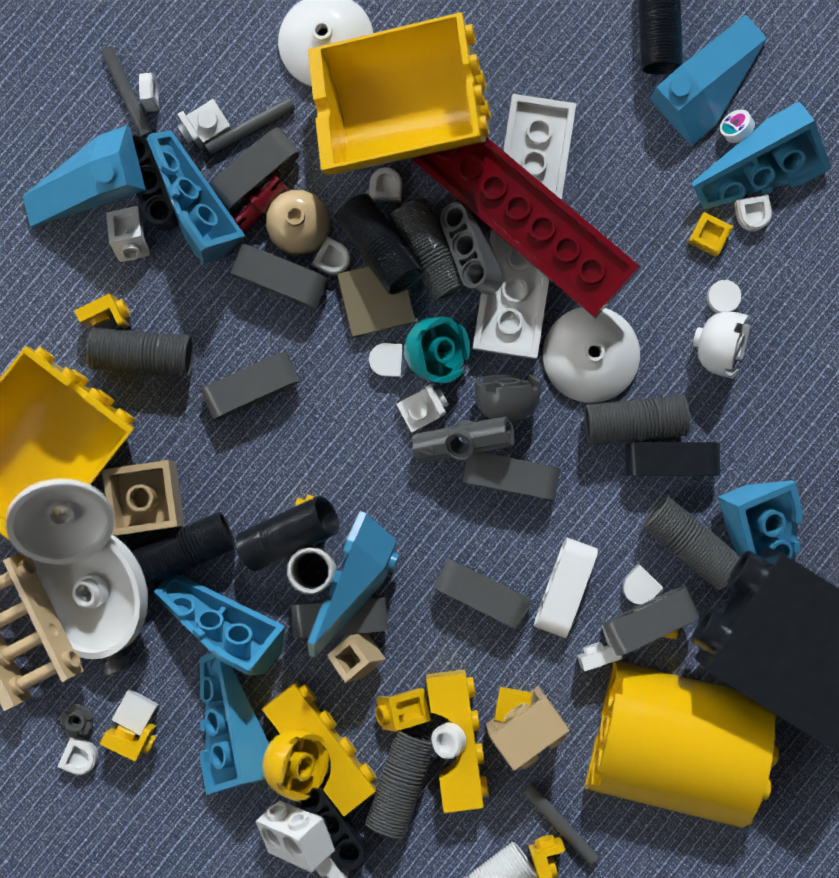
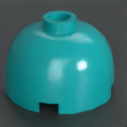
(437, 349)

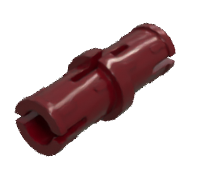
(259, 204)

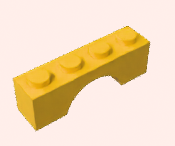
(349, 779)
(460, 781)

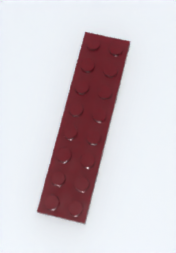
(533, 222)

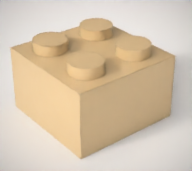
(144, 497)
(528, 730)

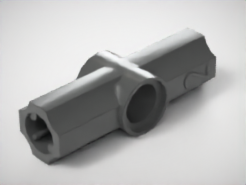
(481, 437)

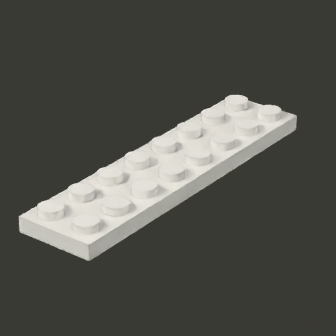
(513, 316)

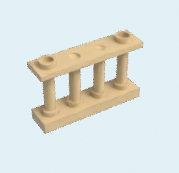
(50, 632)

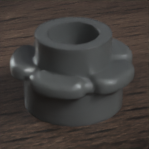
(115, 663)
(84, 715)

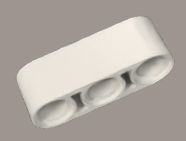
(565, 587)

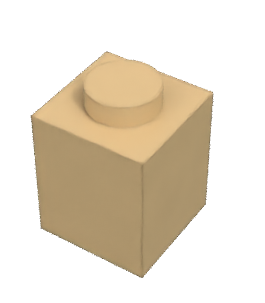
(356, 657)

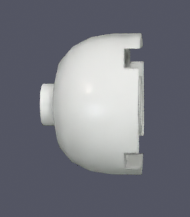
(722, 342)

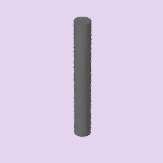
(126, 92)
(249, 126)
(560, 823)

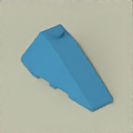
(705, 84)
(775, 154)
(91, 177)
(197, 207)
(763, 517)
(365, 567)
(222, 625)
(232, 730)

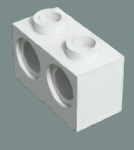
(295, 835)

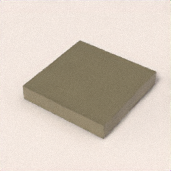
(369, 304)

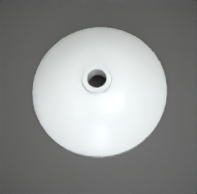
(300, 27)
(578, 373)
(60, 521)

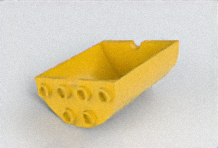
(398, 94)
(53, 426)
(683, 746)

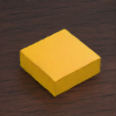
(709, 234)
(509, 699)

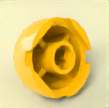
(295, 763)

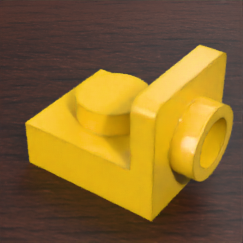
(98, 312)
(402, 710)
(125, 743)
(543, 848)

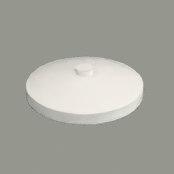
(98, 599)

